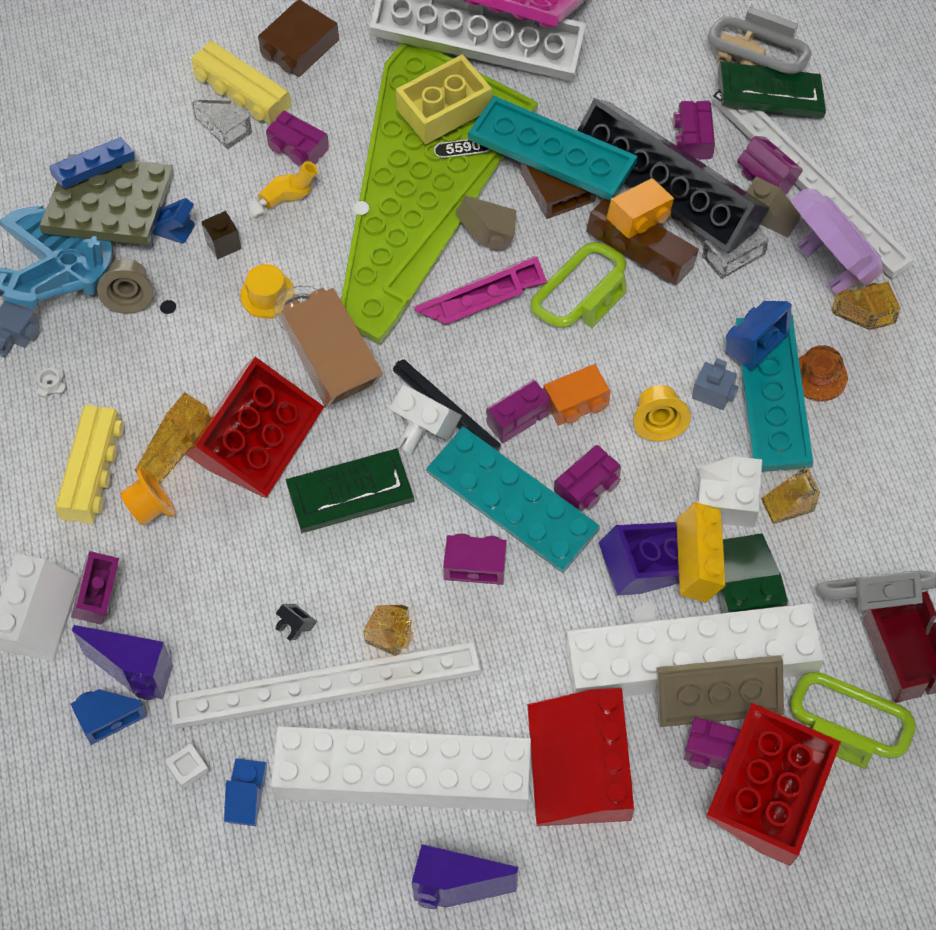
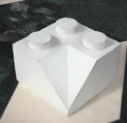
(733, 488)

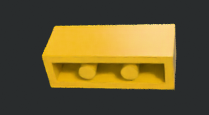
(700, 552)

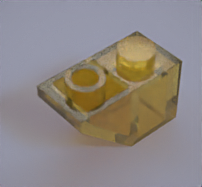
(868, 306)
(389, 628)

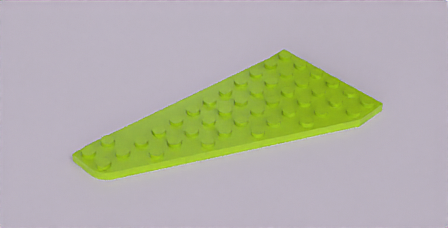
(409, 199)

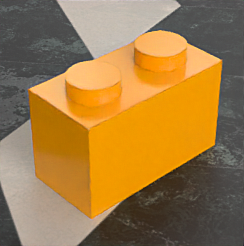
(640, 208)

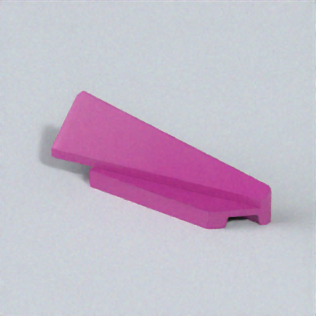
(483, 291)

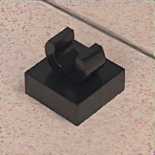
(295, 618)

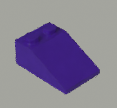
(641, 557)
(133, 661)
(456, 878)

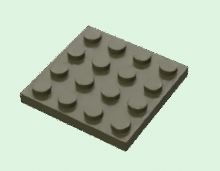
(111, 205)

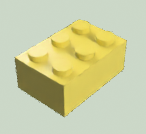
(443, 98)

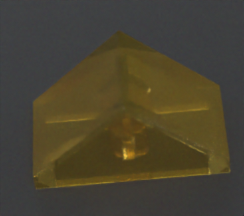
(793, 497)

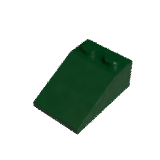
(750, 576)

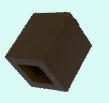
(221, 235)

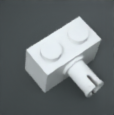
(422, 415)

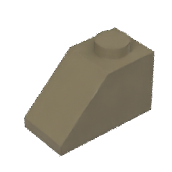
(782, 215)
(487, 222)

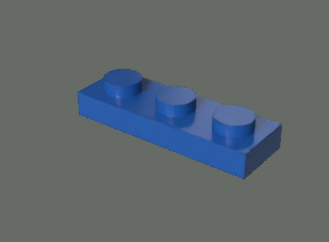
(92, 162)

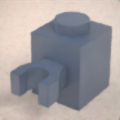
(16, 327)
(715, 385)

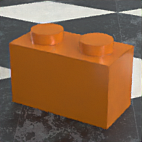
(577, 395)

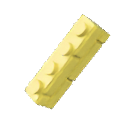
(240, 82)
(89, 464)

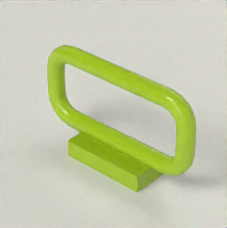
(600, 298)
(854, 747)

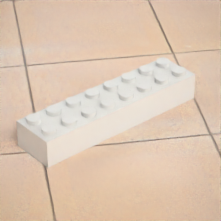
(481, 34)
(630, 653)
(401, 768)

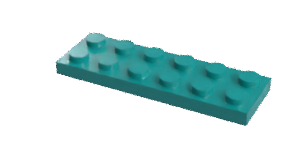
(552, 148)
(778, 408)
(513, 499)

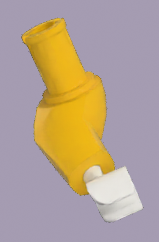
(284, 188)

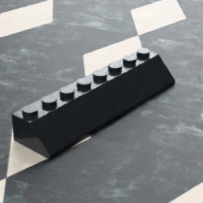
(700, 194)

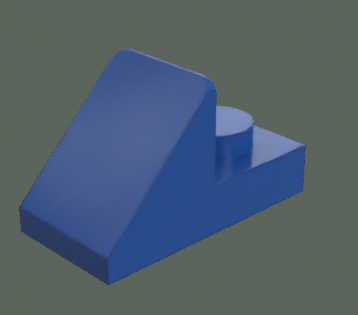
(175, 221)
(244, 792)

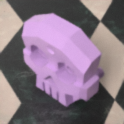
(841, 238)

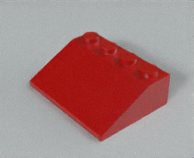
(255, 429)
(580, 759)
(773, 783)

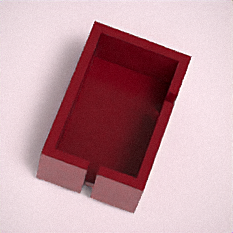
(904, 647)

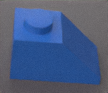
(106, 713)

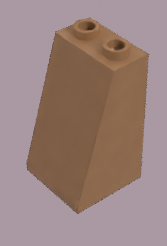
(330, 346)

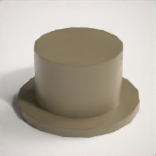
(125, 287)

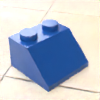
(759, 333)

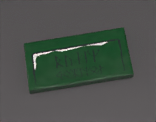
(771, 90)
(349, 490)

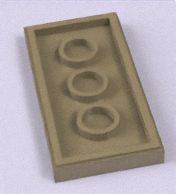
(719, 689)

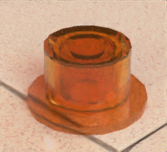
(822, 373)

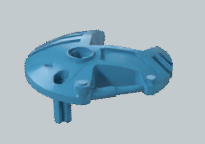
(64, 261)

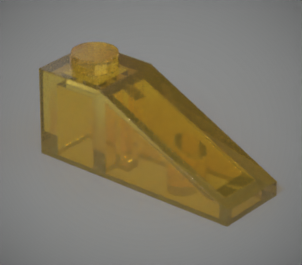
(174, 436)

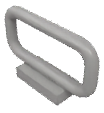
(766, 28)
(880, 590)

